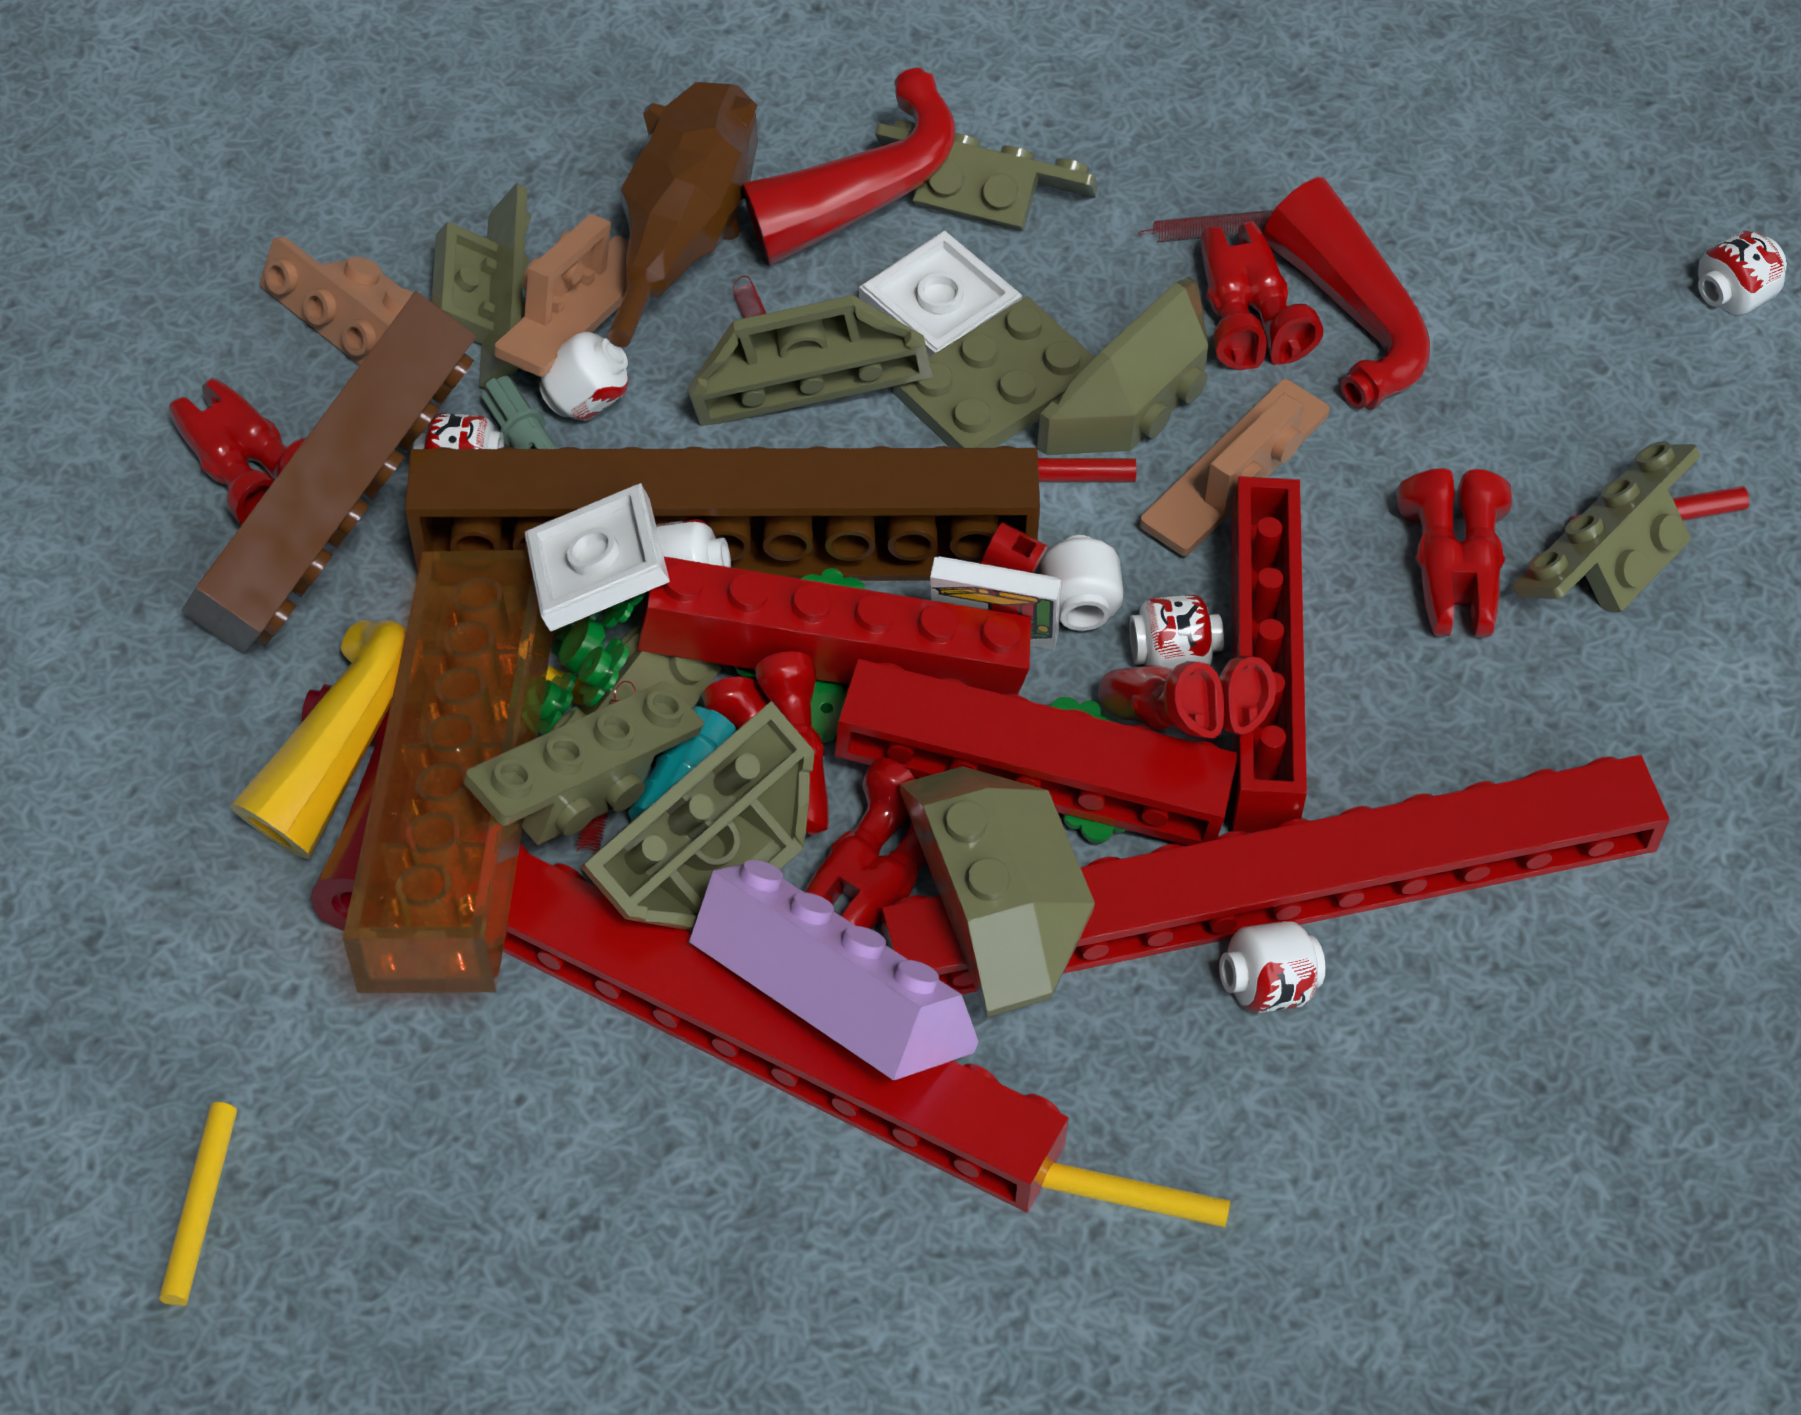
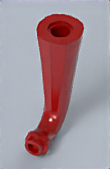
(821, 200)
(1334, 251)

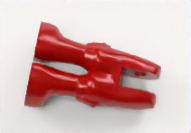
(1251, 277)
(227, 438)
(1451, 569)
(790, 684)
(1192, 696)
(854, 857)

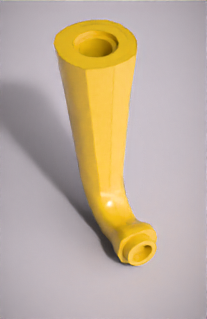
(310, 772)

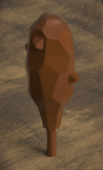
(684, 190)

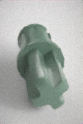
(519, 423)

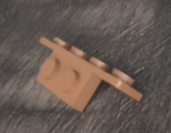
(566, 294)
(341, 300)
(1250, 449)

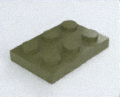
(996, 378)

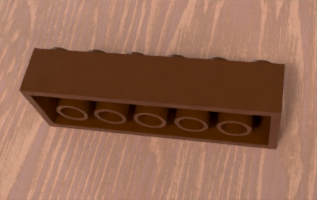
(321, 485)

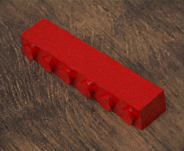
(748, 615)
(1268, 624)
(1087, 763)

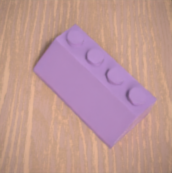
(831, 971)

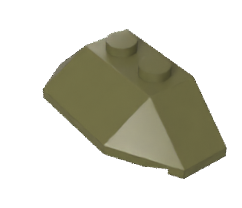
(805, 359)
(1133, 380)
(728, 809)
(1002, 880)

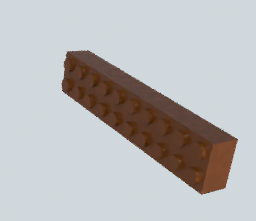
(778, 508)

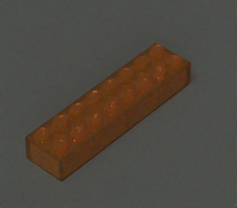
(432, 858)

